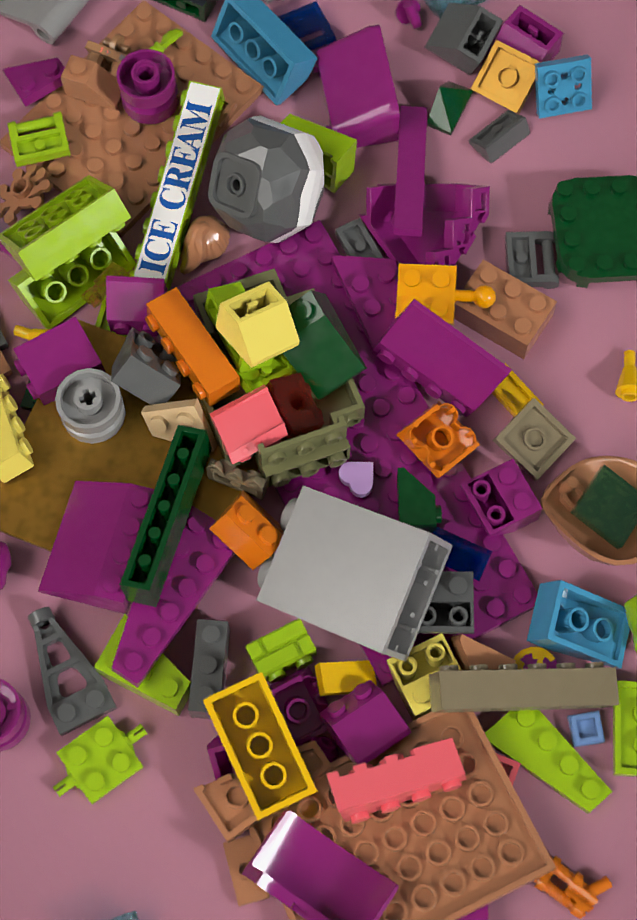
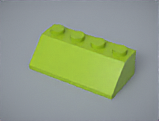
(61, 293)

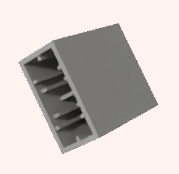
(353, 572)

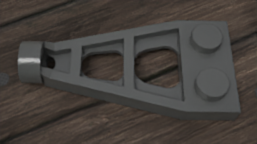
(81, 706)

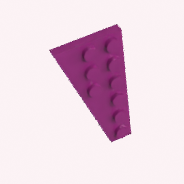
(192, 572)

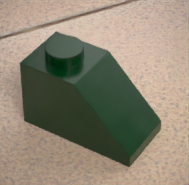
(416, 503)

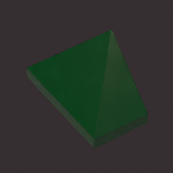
(448, 107)

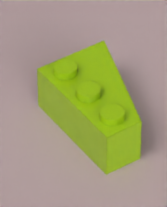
(337, 150)
(161, 686)

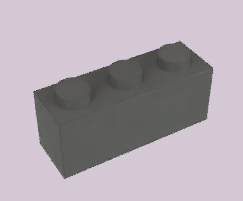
(208, 664)

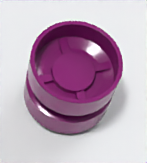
(147, 86)
(14, 716)

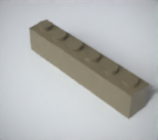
(523, 688)

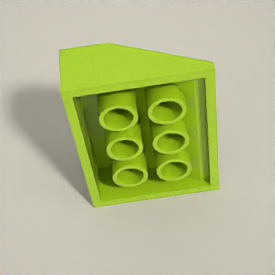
(65, 227)

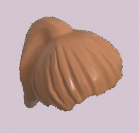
(203, 242)

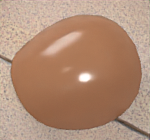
(563, 495)

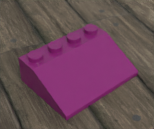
(440, 358)
(96, 543)

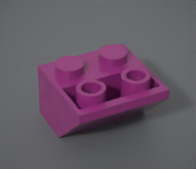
(530, 35)
(502, 499)

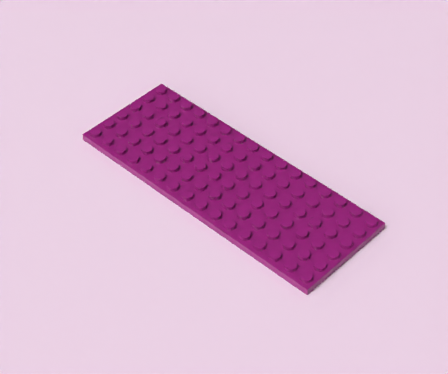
(389, 406)

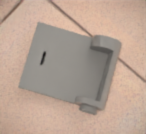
(45, 17)

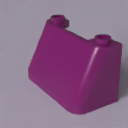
(359, 87)

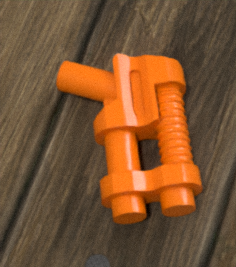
(577, 895)

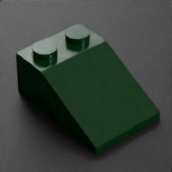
(325, 349)

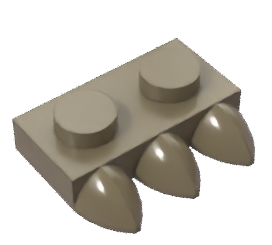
(233, 477)

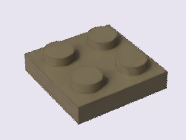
(534, 439)

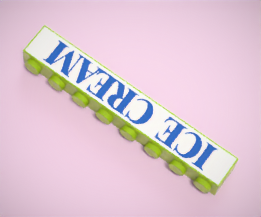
(179, 182)

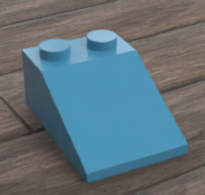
(579, 624)

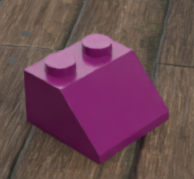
(127, 302)
(364, 723)

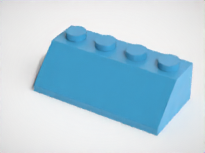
(263, 47)

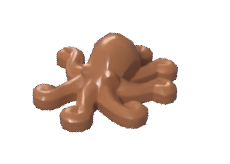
(25, 192)

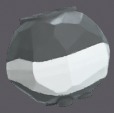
(267, 179)

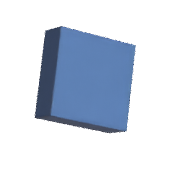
(586, 729)

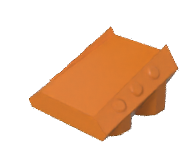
(439, 438)

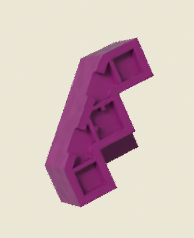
(448, 224)

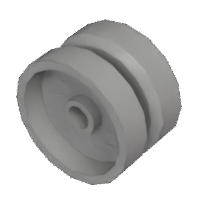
(90, 405)

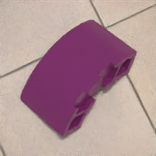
(317, 874)

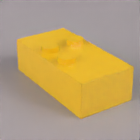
(259, 745)

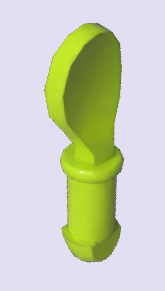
(170, 37)

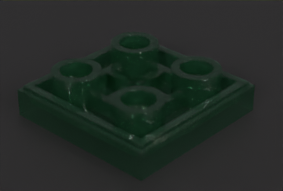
(608, 507)

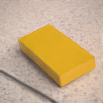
(513, 393)
(342, 677)

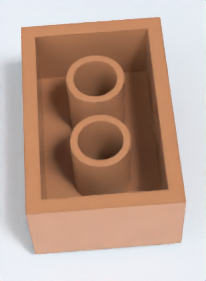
(516, 315)

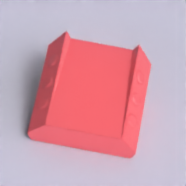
(247, 423)

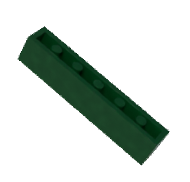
(166, 516)

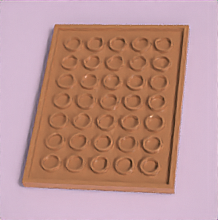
(113, 144)
(442, 851)

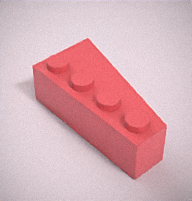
(397, 780)

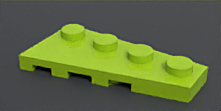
(548, 756)

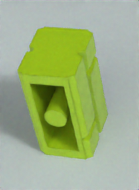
(282, 650)

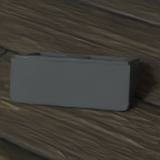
(500, 135)

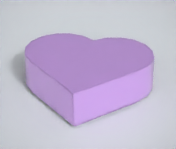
(357, 476)

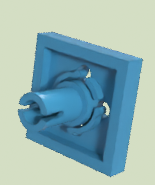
(561, 77)

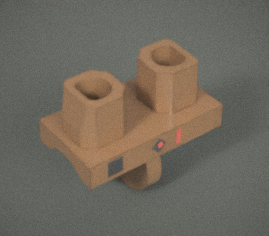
(111, 55)

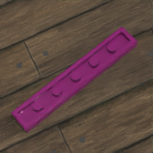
(410, 171)

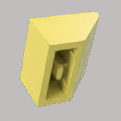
(257, 324)
(413, 676)

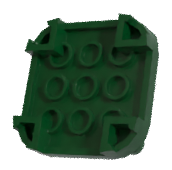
(596, 228)

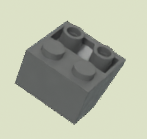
(464, 35)
(146, 369)
(451, 605)

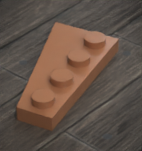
(229, 804)

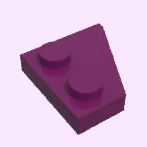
(35, 79)

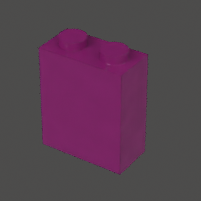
(53, 357)

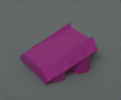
(300, 704)

